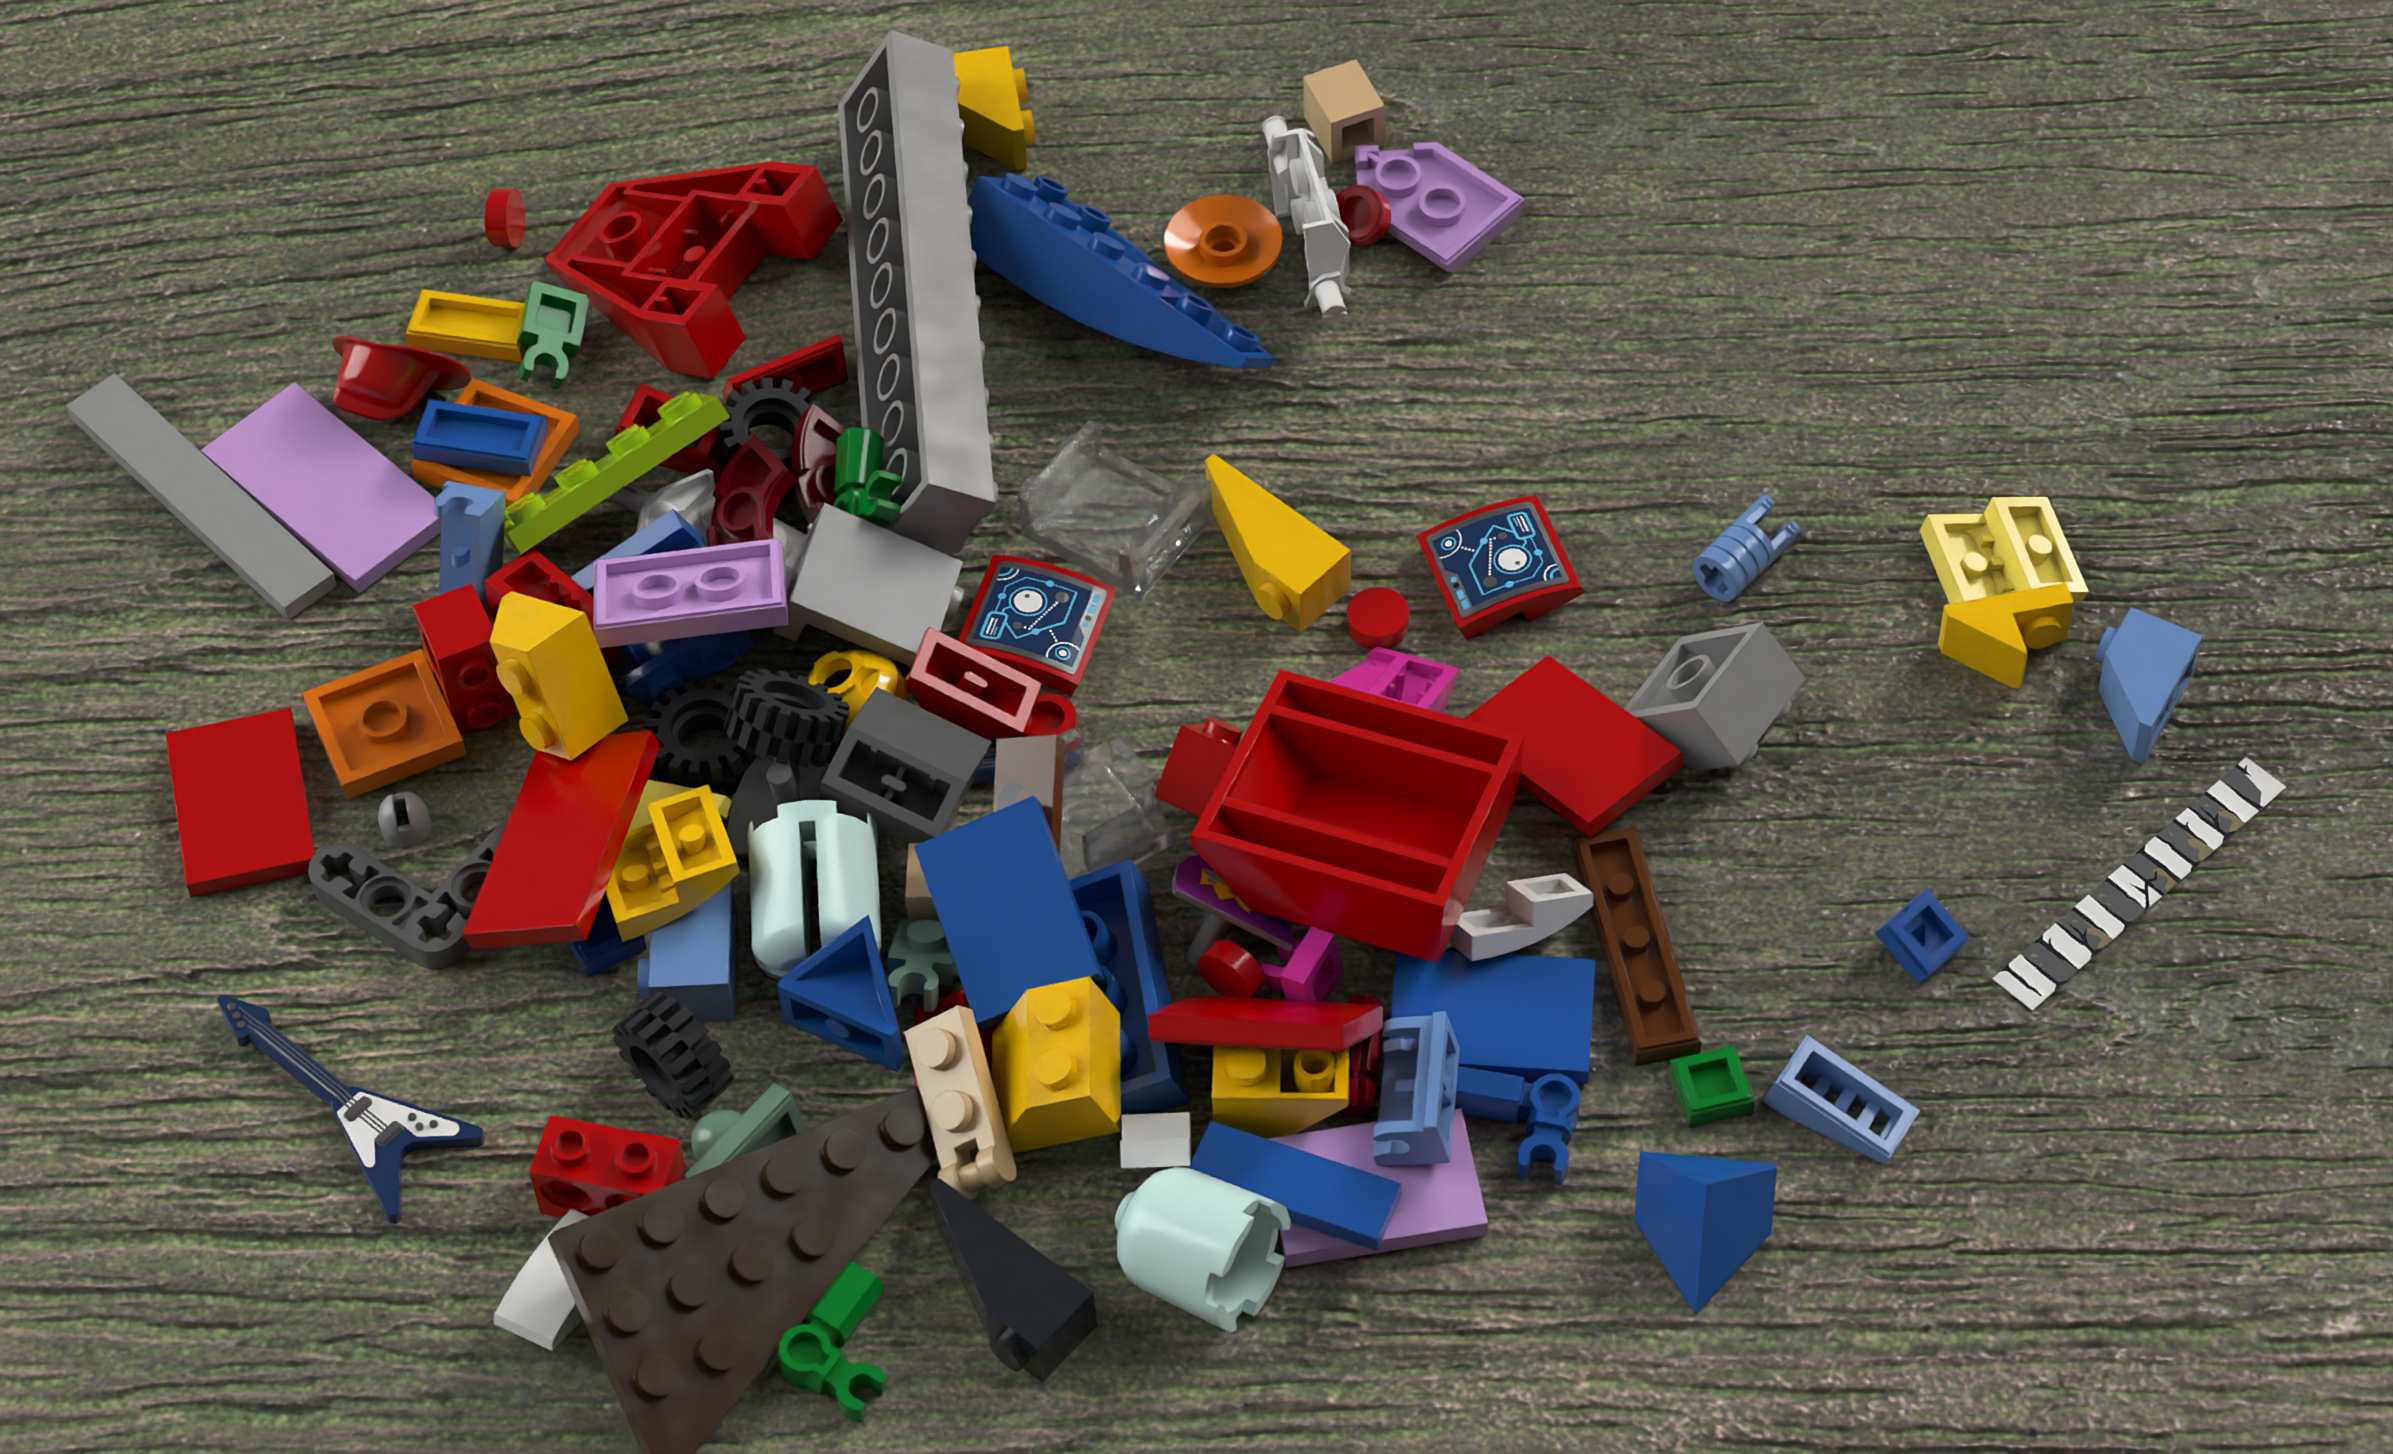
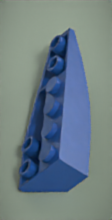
(1097, 275)

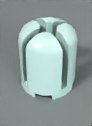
(784, 856)

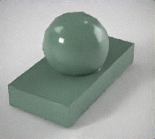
(730, 1134)

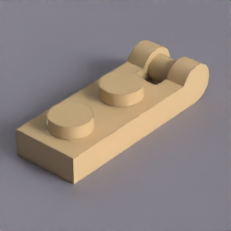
(960, 1102)

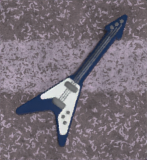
(374, 1125)

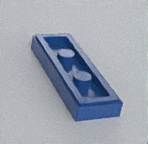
(1311, 1187)

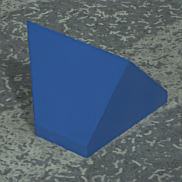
(845, 997)
(1703, 1216)

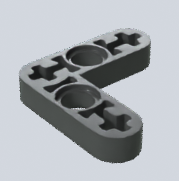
(422, 910)

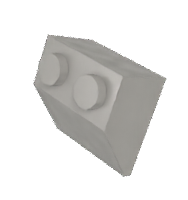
(1718, 694)

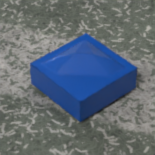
(1922, 935)

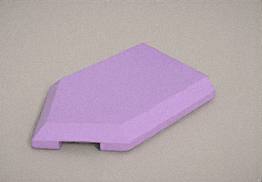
(1438, 200)

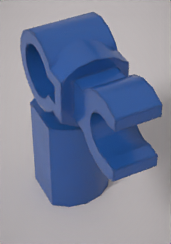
(1547, 1104)

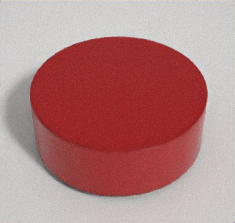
(1364, 213)
(504, 218)
(1378, 618)
(1051, 716)
(1231, 970)

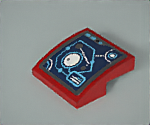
(1500, 564)
(1037, 619)

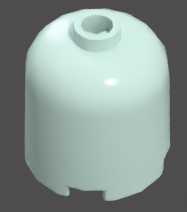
(1201, 1244)

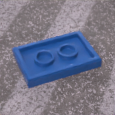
(1006, 908)
(1506, 1009)

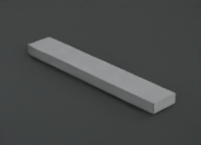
(202, 496)

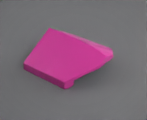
(1402, 679)

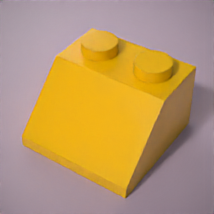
(554, 675)
(1058, 1066)

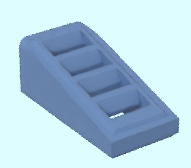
(1811, 1110)

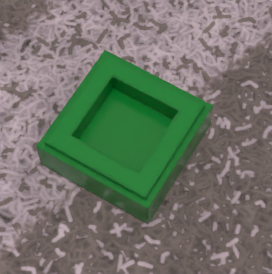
(1712, 1086)

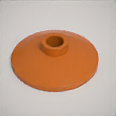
(1223, 241)

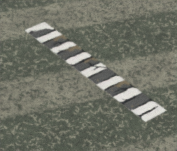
(2138, 883)

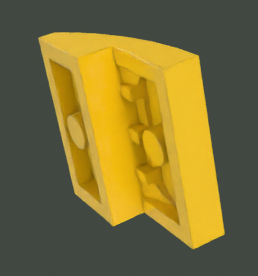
(670, 863)

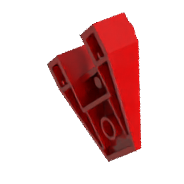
(677, 247)

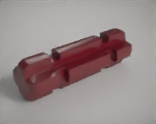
(1363, 1068)

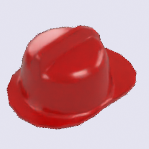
(390, 379)

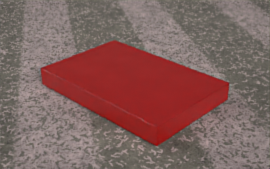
(1579, 745)
(240, 802)
(1265, 1023)

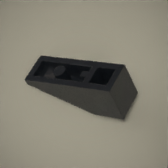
(1023, 1299)

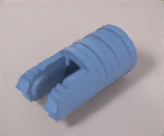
(1741, 552)

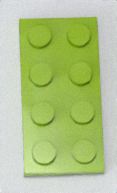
(631, 456)

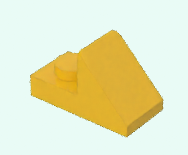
(1997, 629)

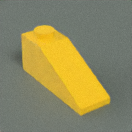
(1283, 556)

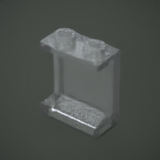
(1112, 513)

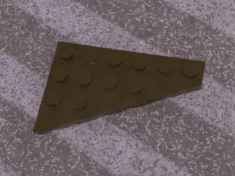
(715, 1269)

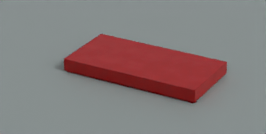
(561, 844)

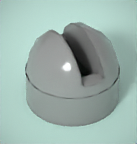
(419, 819)

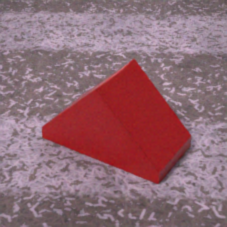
(970, 687)

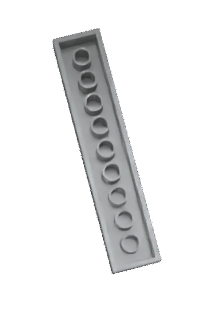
(917, 290)

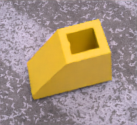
(991, 106)
(1277, 1089)

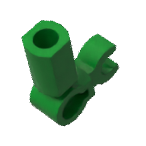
(859, 477)
(809, 1349)

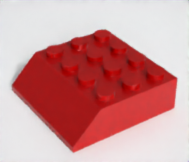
(1359, 813)

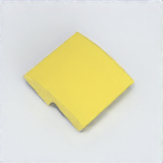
(2001, 551)

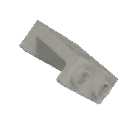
(870, 586)

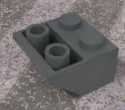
(903, 768)

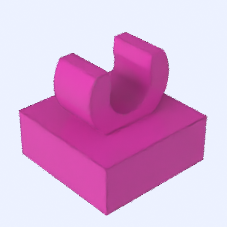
(1311, 968)

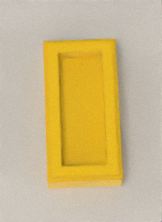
(467, 326)

